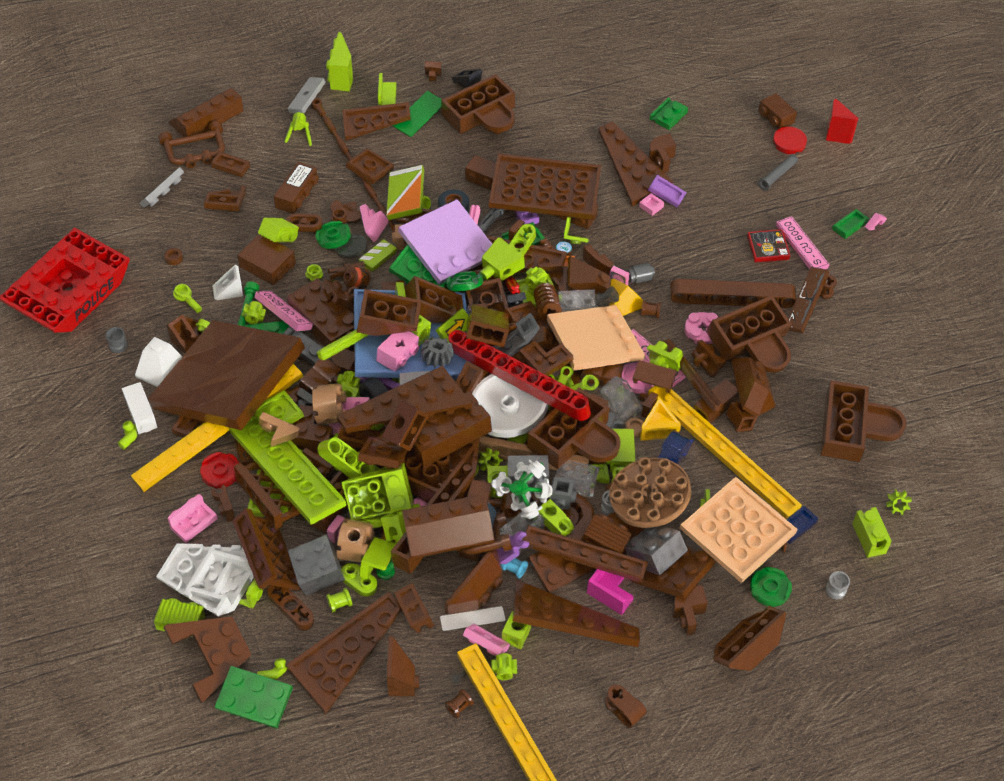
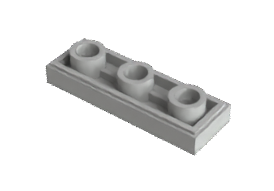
(306, 95)
(162, 189)

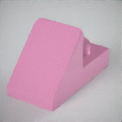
(373, 222)

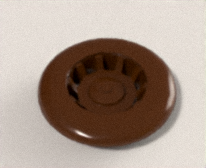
(586, 513)

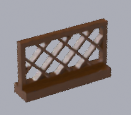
(257, 493)
(259, 556)

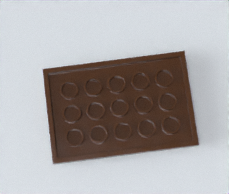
(545, 186)

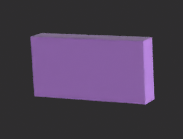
(667, 191)

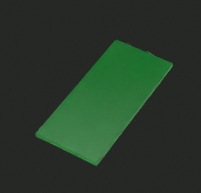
(420, 113)

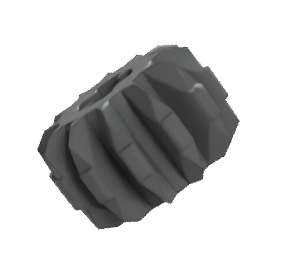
(437, 352)

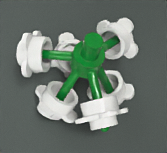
(521, 490)

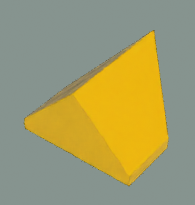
(628, 299)
(659, 423)

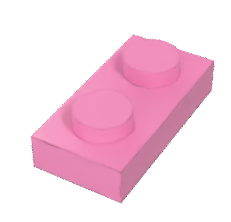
(486, 639)

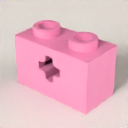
(397, 350)

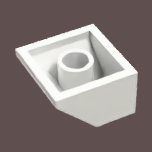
(156, 362)

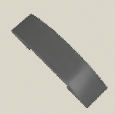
(520, 337)

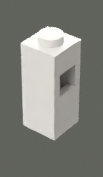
(139, 408)

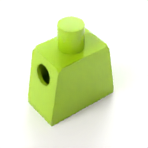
(501, 261)

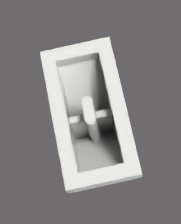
(228, 285)

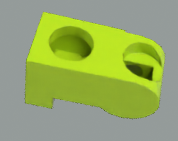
(555, 519)

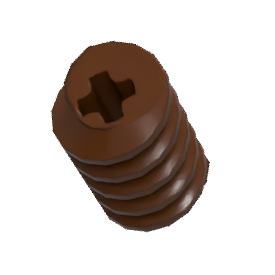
(546, 300)

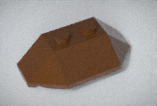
(753, 386)
(477, 586)
(751, 640)

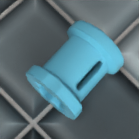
(516, 567)

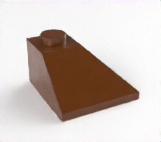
(585, 277)
(400, 671)

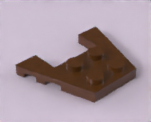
(219, 644)

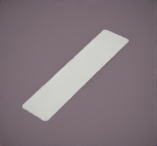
(477, 617)

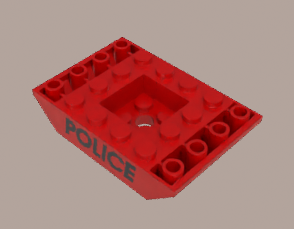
(73, 262)

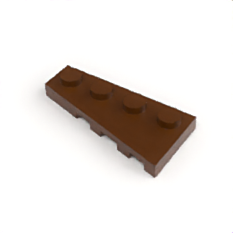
(370, 119)

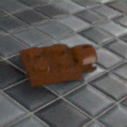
(382, 452)

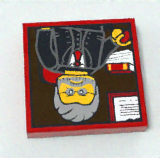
(768, 245)

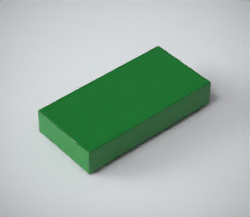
(850, 223)

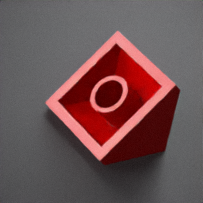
(841, 124)

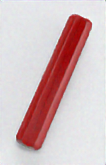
(512, 285)

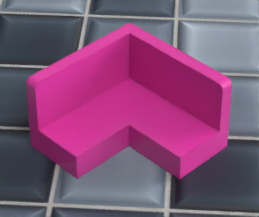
(605, 589)

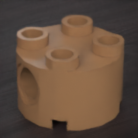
(328, 403)
(354, 540)

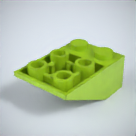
(340, 65)
(378, 493)

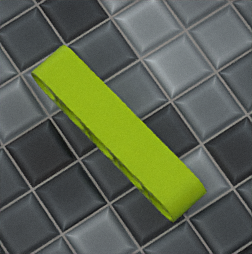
(336, 457)

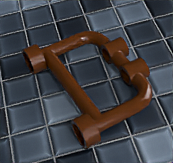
(190, 160)
(501, 541)

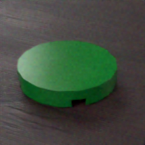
(333, 235)
(464, 281)
(770, 587)

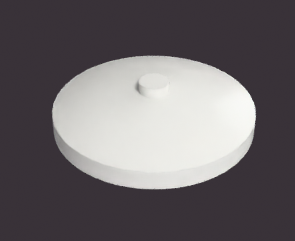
(510, 408)

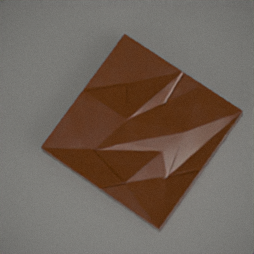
(226, 374)

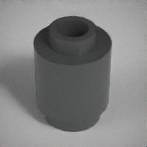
(641, 273)

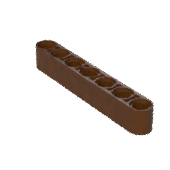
(730, 292)

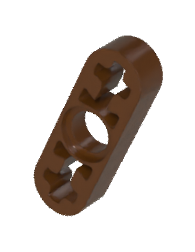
(292, 615)

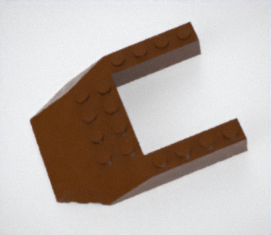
(436, 483)

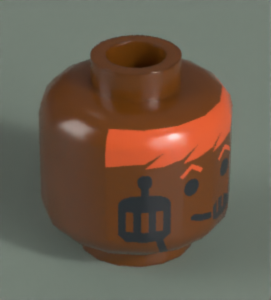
(357, 277)

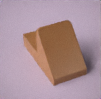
(283, 430)

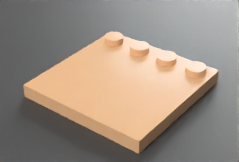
(596, 337)
(738, 529)

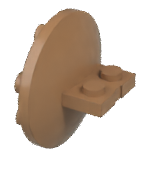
(650, 492)

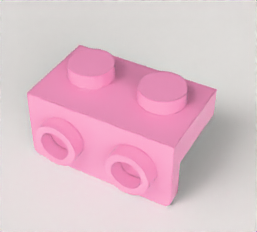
(191, 518)

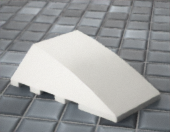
(208, 575)

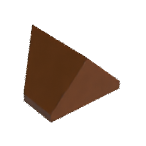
(183, 332)

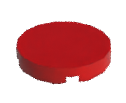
(790, 140)
(219, 470)

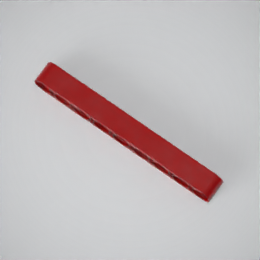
(521, 376)

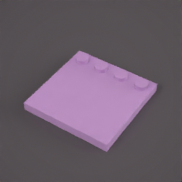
(446, 241)

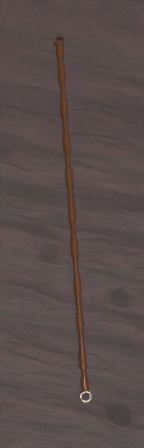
(317, 105)

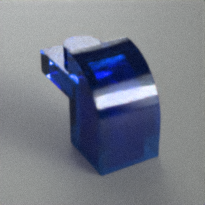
(676, 446)

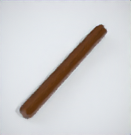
(695, 379)

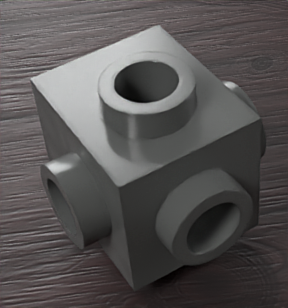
(563, 492)

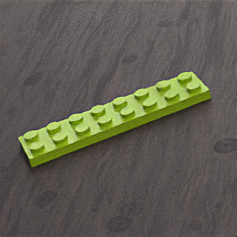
(290, 472)

